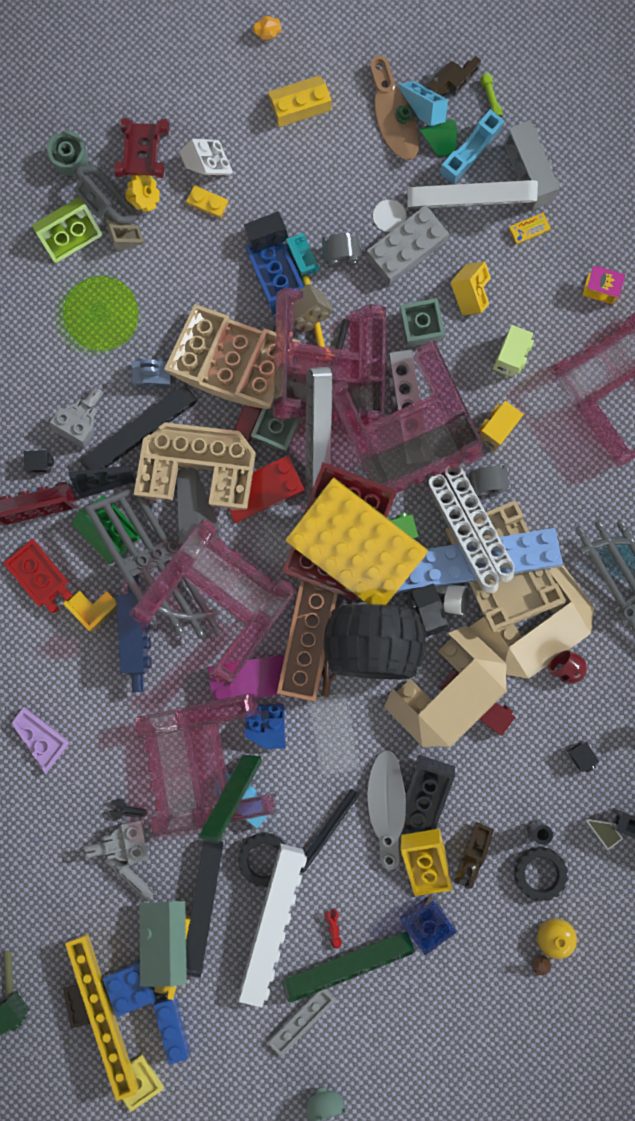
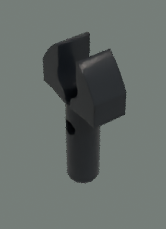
(126, 809)

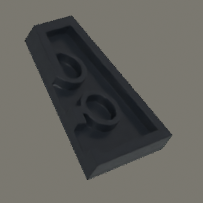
(100, 480)

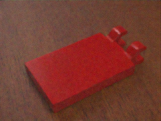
(38, 575)

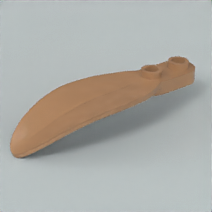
(399, 137)

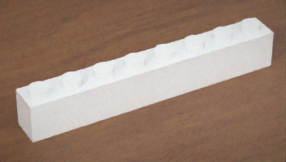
(271, 925)

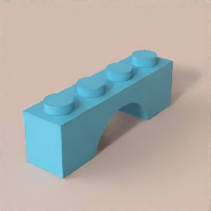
(465, 156)

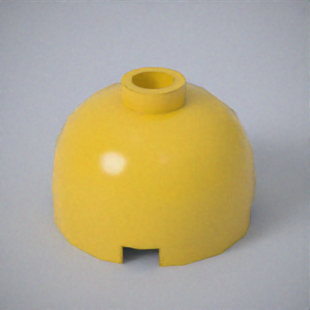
(556, 938)

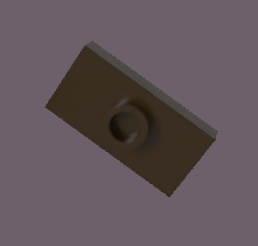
(75, 1006)

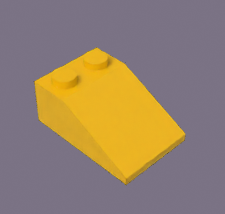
(426, 862)

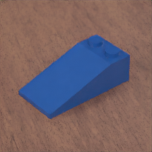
(274, 271)

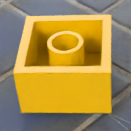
(502, 421)

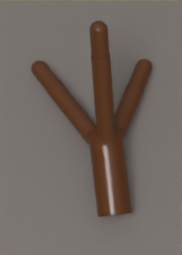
(327, 680)

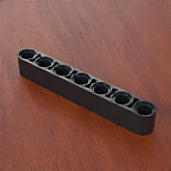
(133, 434)
(202, 907)

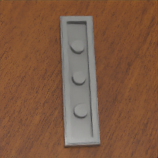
(301, 1021)

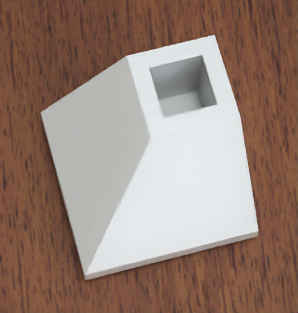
(205, 157)

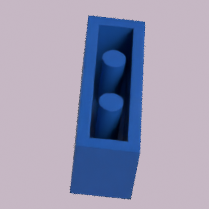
(171, 1029)

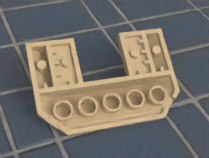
(197, 448)
(558, 632)
(461, 702)

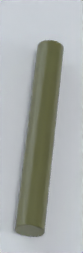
(8, 973)

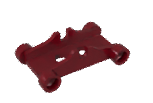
(134, 134)

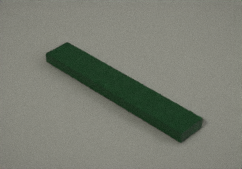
(230, 799)

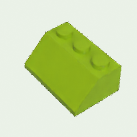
(67, 229)

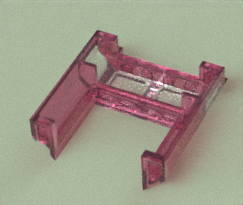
(597, 375)
(228, 582)

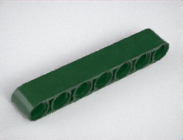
(348, 967)

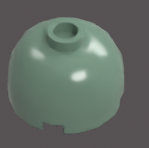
(324, 1105)

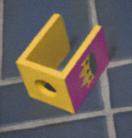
(603, 285)

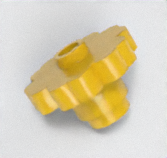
(142, 192)

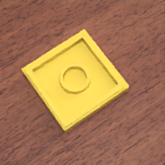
(147, 1081)

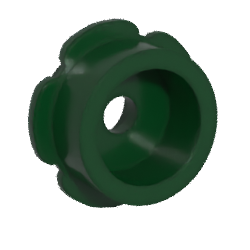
(400, 117)

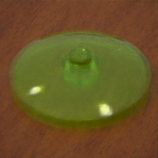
(101, 313)

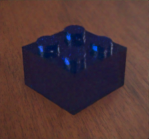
(428, 924)

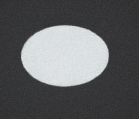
(389, 215)

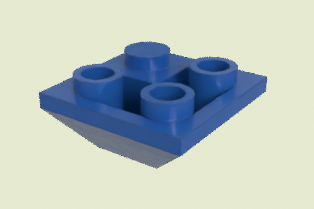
(269, 728)

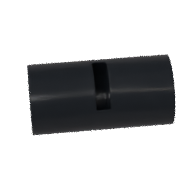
(547, 833)

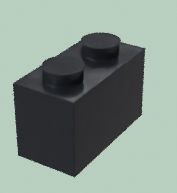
(266, 231)

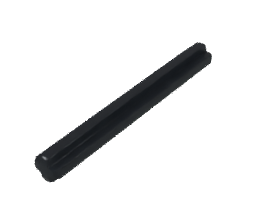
(330, 827)

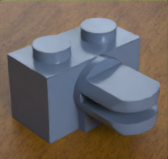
(150, 373)

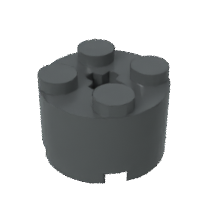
(341, 249)
(489, 479)

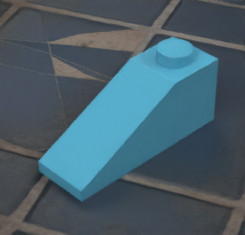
(425, 103)

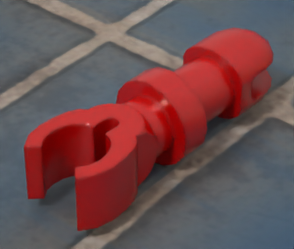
(333, 928)

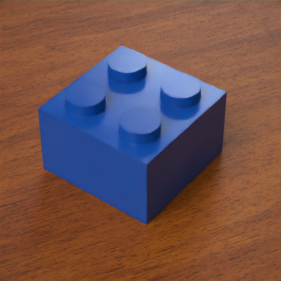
(125, 989)

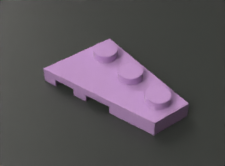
(41, 739)

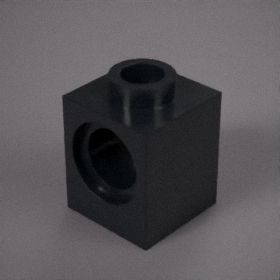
(38, 461)
(583, 757)

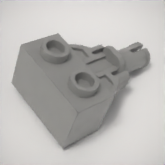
(77, 420)
(127, 843)

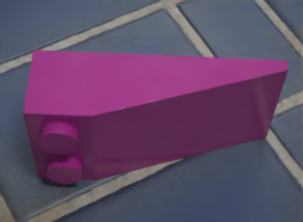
(256, 677)

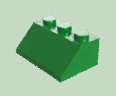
(87, 529)

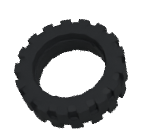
(243, 863)
(555, 888)

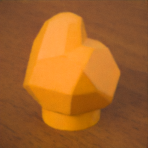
(267, 27)

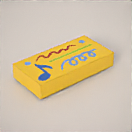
(529, 228)

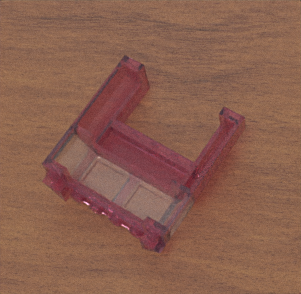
(190, 763)

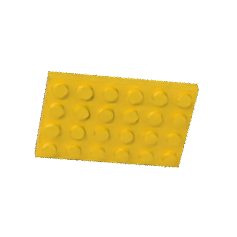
(356, 544)

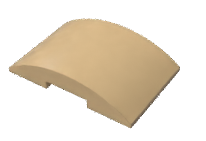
(225, 358)

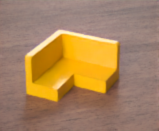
(469, 288)
(91, 614)

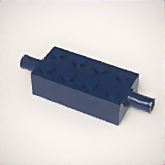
(132, 640)

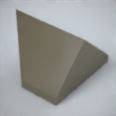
(124, 235)

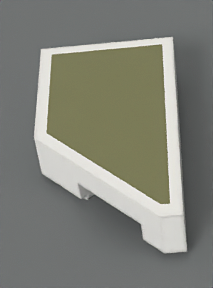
(605, 833)

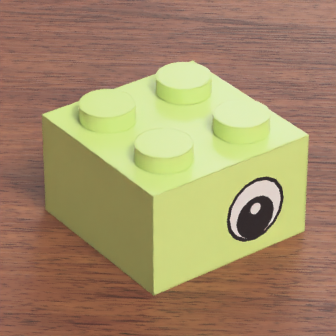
(512, 352)

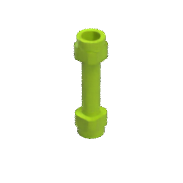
(487, 82)

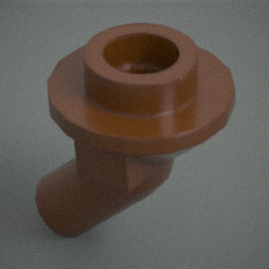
(541, 965)

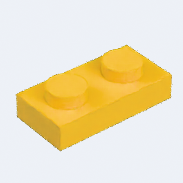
(207, 201)

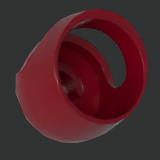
(573, 667)

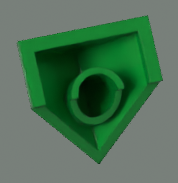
(442, 137)

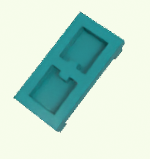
(302, 255)

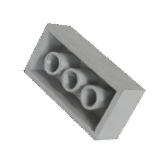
(530, 162)
(407, 245)

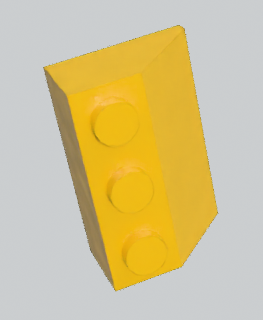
(300, 100)

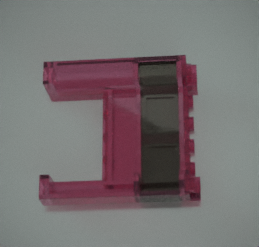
(360, 366)
(418, 437)

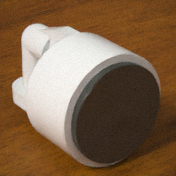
(456, 598)

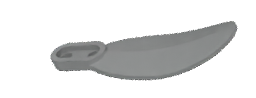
(387, 806)

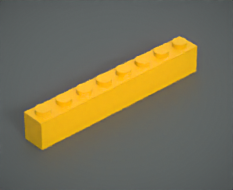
(102, 1017)

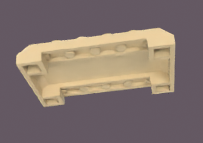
(526, 592)

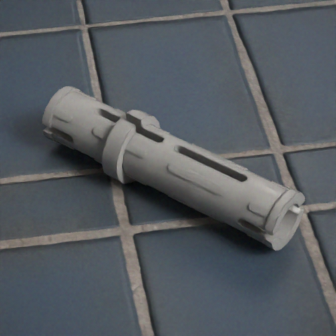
(131, 878)

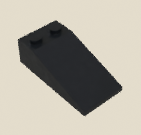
(426, 794)

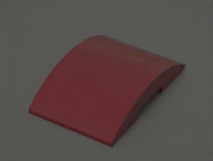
(373, 493)

